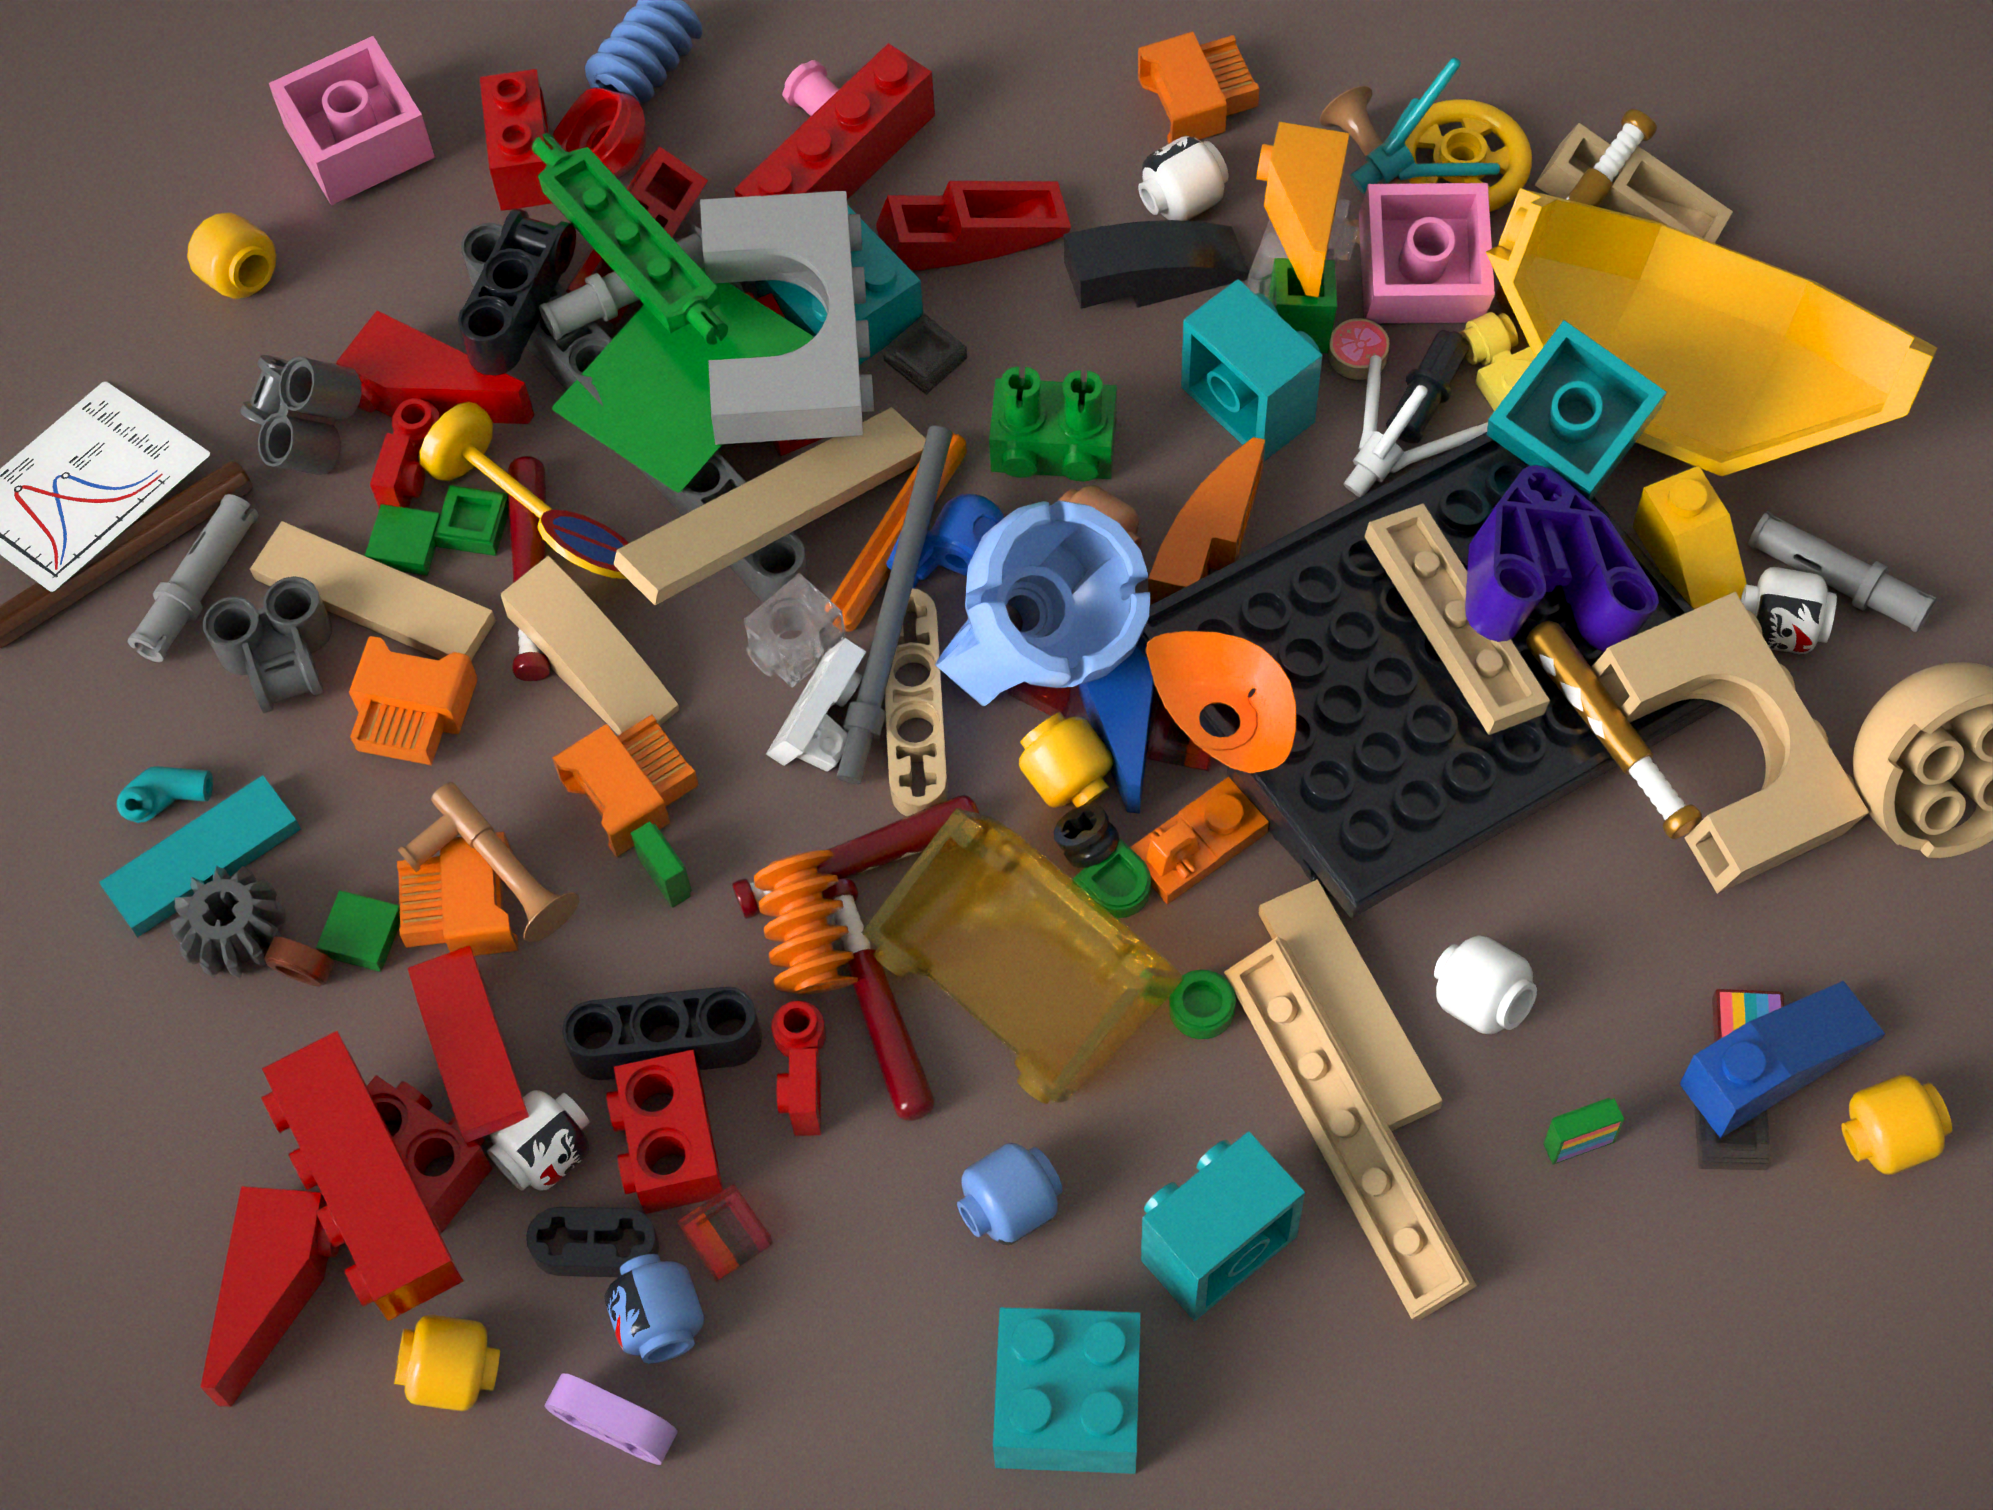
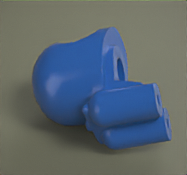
(955, 535)

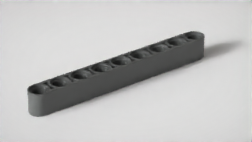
(568, 360)

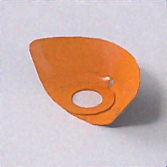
(1216, 667)

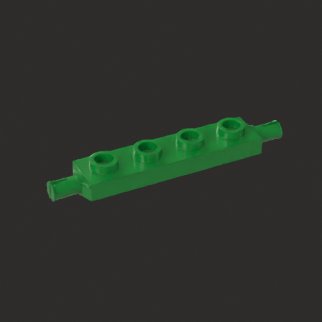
(629, 239)

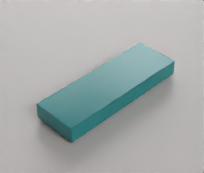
(224, 836)

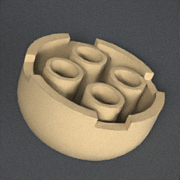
(1917, 739)

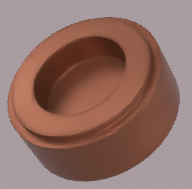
(299, 961)

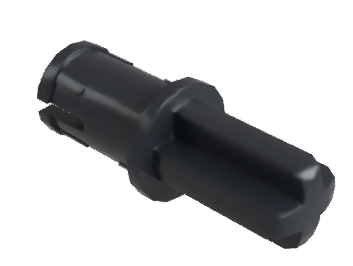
(1436, 374)

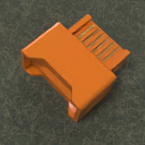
(1197, 83)
(408, 701)
(627, 777)
(455, 902)

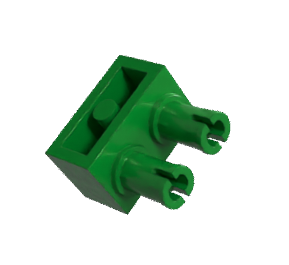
(1053, 426)

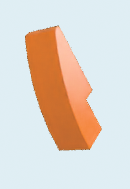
(1210, 523)

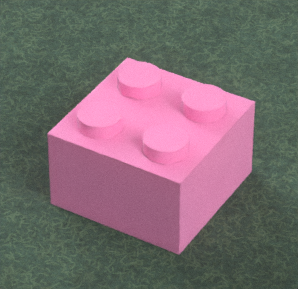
(352, 120)
(1426, 252)

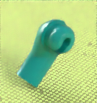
(159, 788)

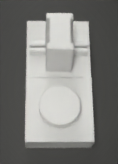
(808, 729)

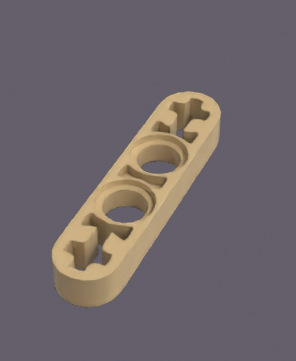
(917, 702)

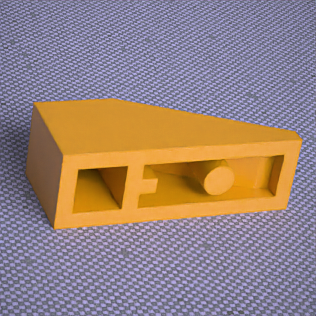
(1303, 194)

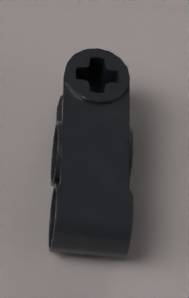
(511, 288)

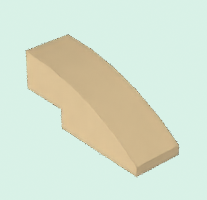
(1640, 188)
(586, 648)

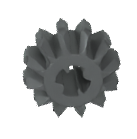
(202, 919)

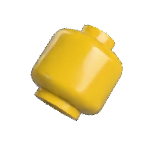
(231, 255)
(1065, 761)
(1897, 1124)
(446, 1362)

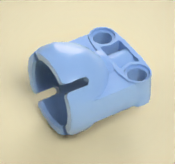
(1072, 584)

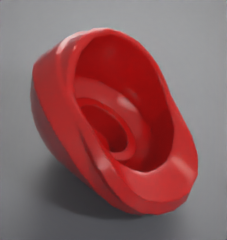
(608, 125)

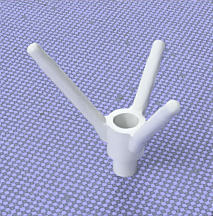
(1380, 452)

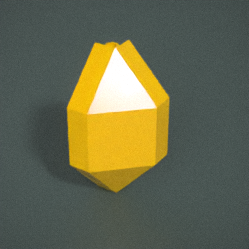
(1739, 345)

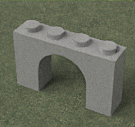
(819, 385)

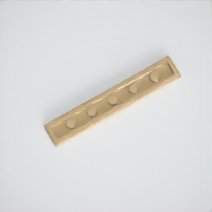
(769, 507)
(1350, 1130)

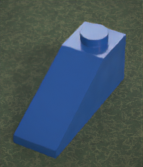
(1121, 717)
(1777, 1056)

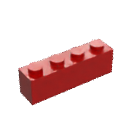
(850, 131)
(361, 1177)

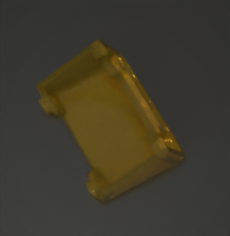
(1021, 952)

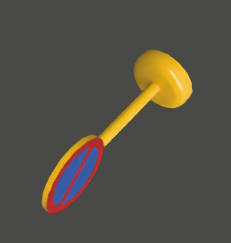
(459, 444)

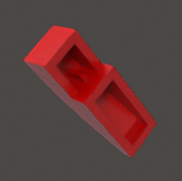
(972, 222)
(468, 1044)

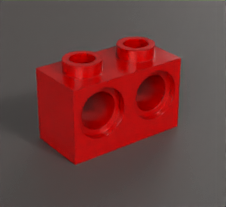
(513, 120)
(677, 1129)
(427, 1138)

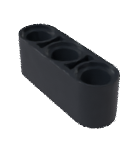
(635, 1017)

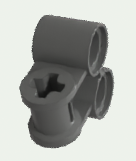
(298, 411)
(274, 648)

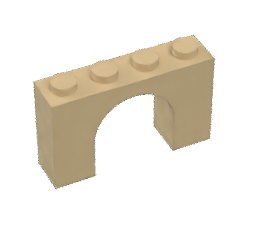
(1724, 659)

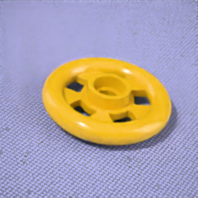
(1469, 144)

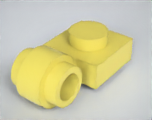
(1501, 368)

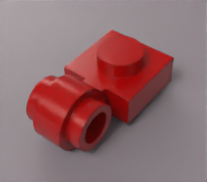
(397, 470)
(800, 1088)

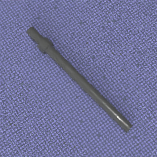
(865, 716)

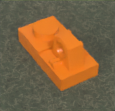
(1200, 839)

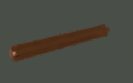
(131, 546)

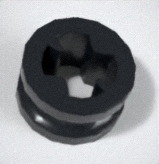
(1086, 835)

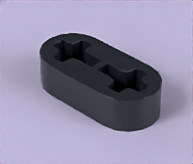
(589, 1225)

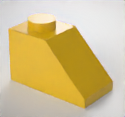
(1690, 537)

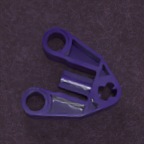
(1547, 538)

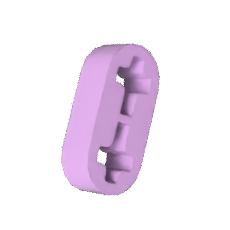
(611, 1418)

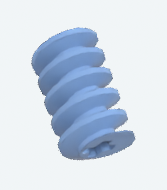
(644, 48)

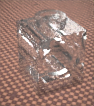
(798, 608)

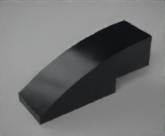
(1151, 261)

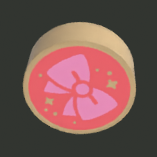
(1353, 346)

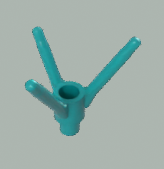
(1395, 160)

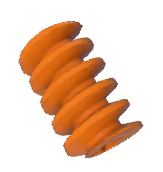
(803, 924)

